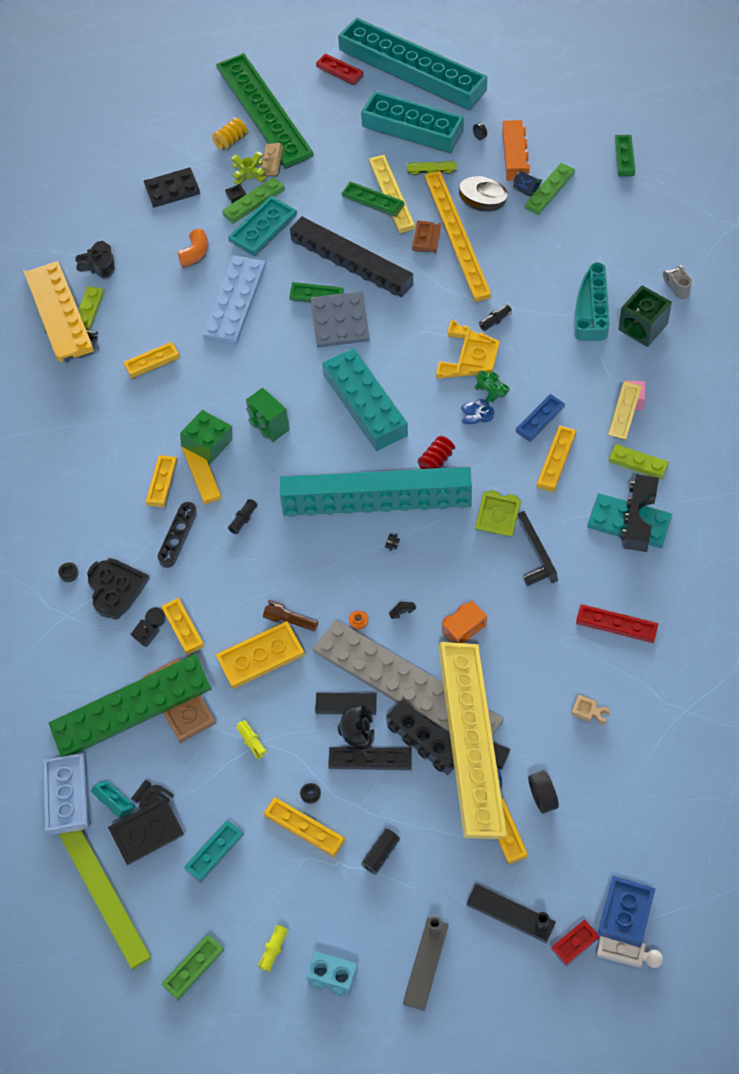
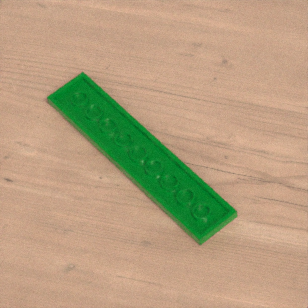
(264, 109)

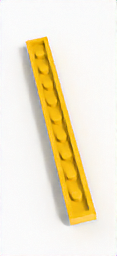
(457, 236)

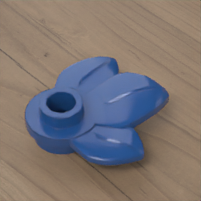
(477, 412)

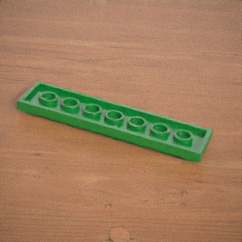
(129, 706)

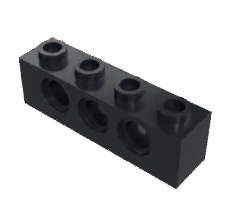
(406, 714)

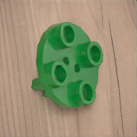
(492, 384)

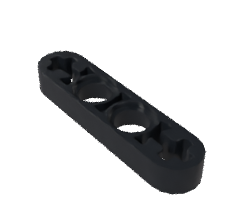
(180, 535)

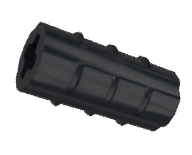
(380, 851)

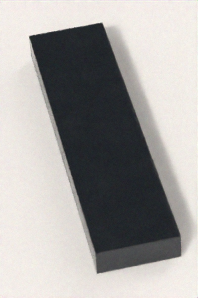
(370, 758)

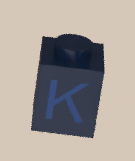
(527, 182)

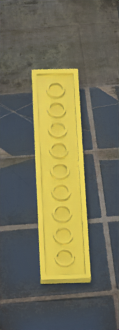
(471, 742)

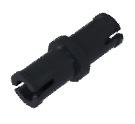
(495, 317)
(242, 516)

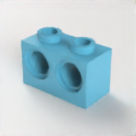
(334, 967)

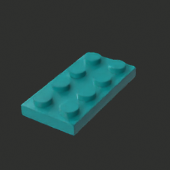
(262, 225)
(609, 517)

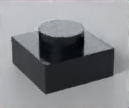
(144, 633)

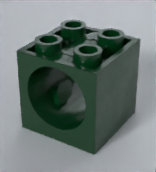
(644, 315)

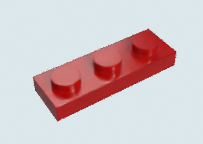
(339, 69)

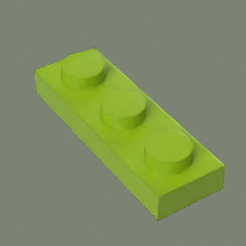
(446, 166)
(90, 305)
(638, 461)

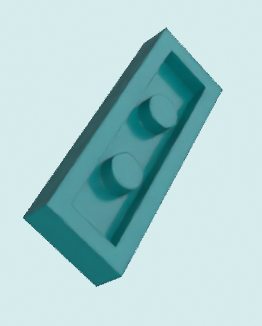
(213, 851)

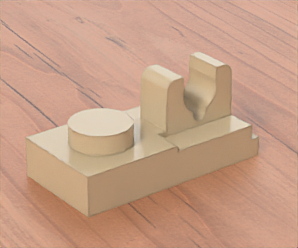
(272, 159)

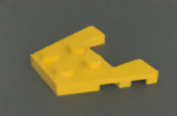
(477, 353)

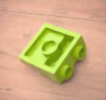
(498, 513)

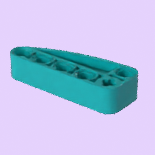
(592, 306)

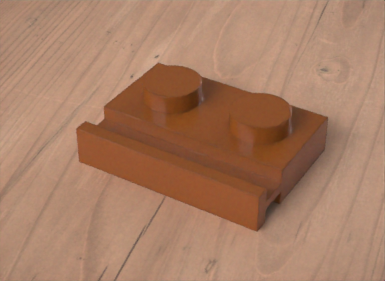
(426, 236)

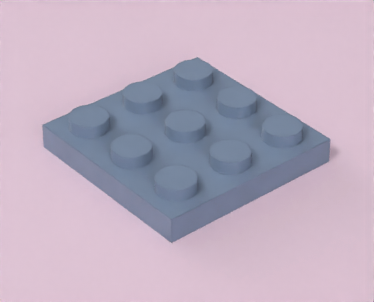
(339, 319)

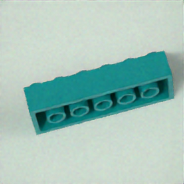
(412, 121)
(365, 399)

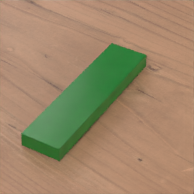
(373, 199)

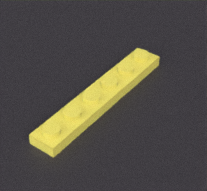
(389, 186)

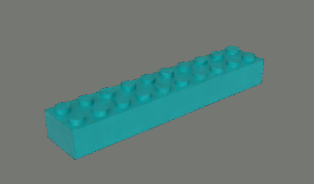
(413, 63)
(376, 491)

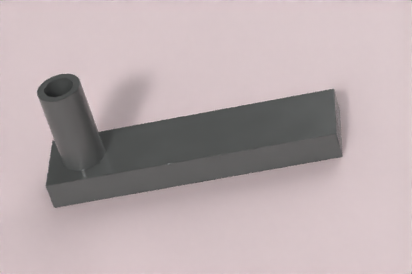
(425, 964)

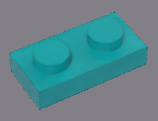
(112, 798)

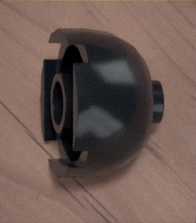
(355, 727)

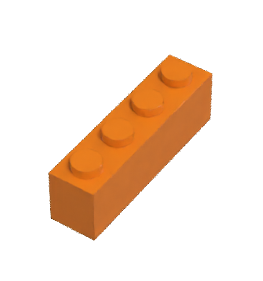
(514, 148)

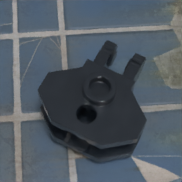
(97, 260)

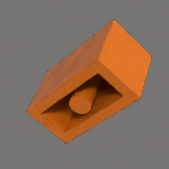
(464, 623)

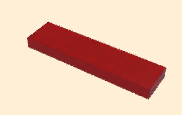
(617, 623)

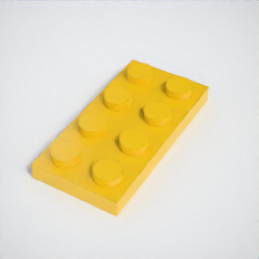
(260, 655)

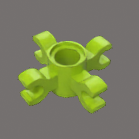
(248, 168)

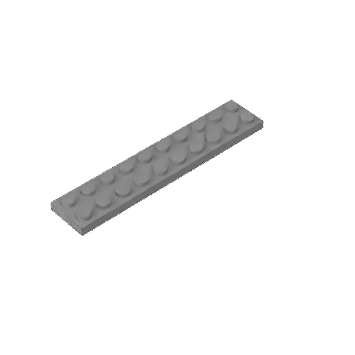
(388, 673)

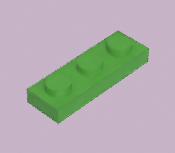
(192, 967)

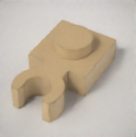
(587, 709)

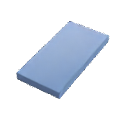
(65, 794)

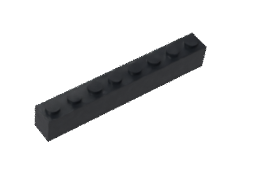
(352, 257)

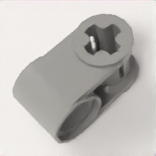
(678, 281)

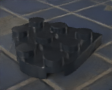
(114, 586)

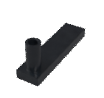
(547, 570)
(511, 913)

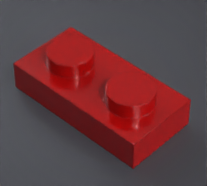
(575, 942)

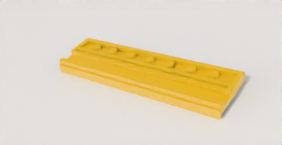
(58, 311)

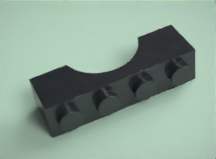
(638, 531)

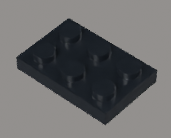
(171, 187)
(146, 831)

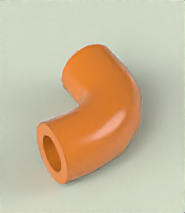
(196, 251)

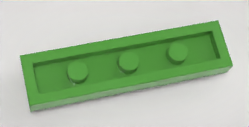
(549, 188)
(252, 200)

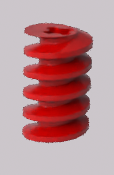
(436, 453)

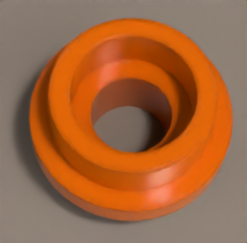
(358, 625)

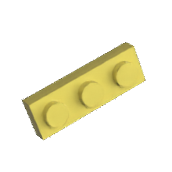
(624, 410)

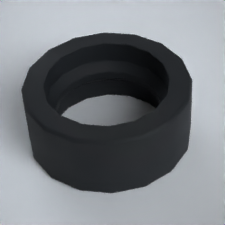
(543, 791)

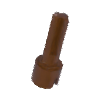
(277, 612)

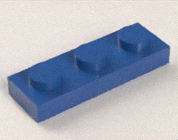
(540, 418)

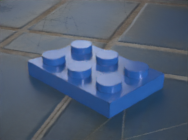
(626, 911)

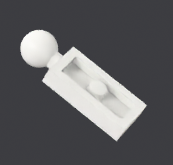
(628, 954)

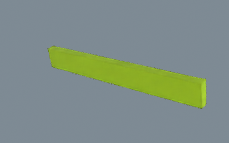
(106, 898)

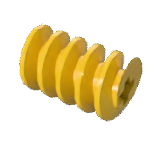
(229, 134)

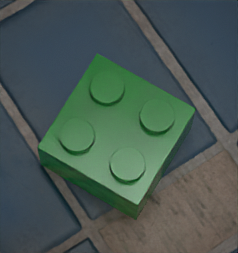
(267, 415)
(206, 436)

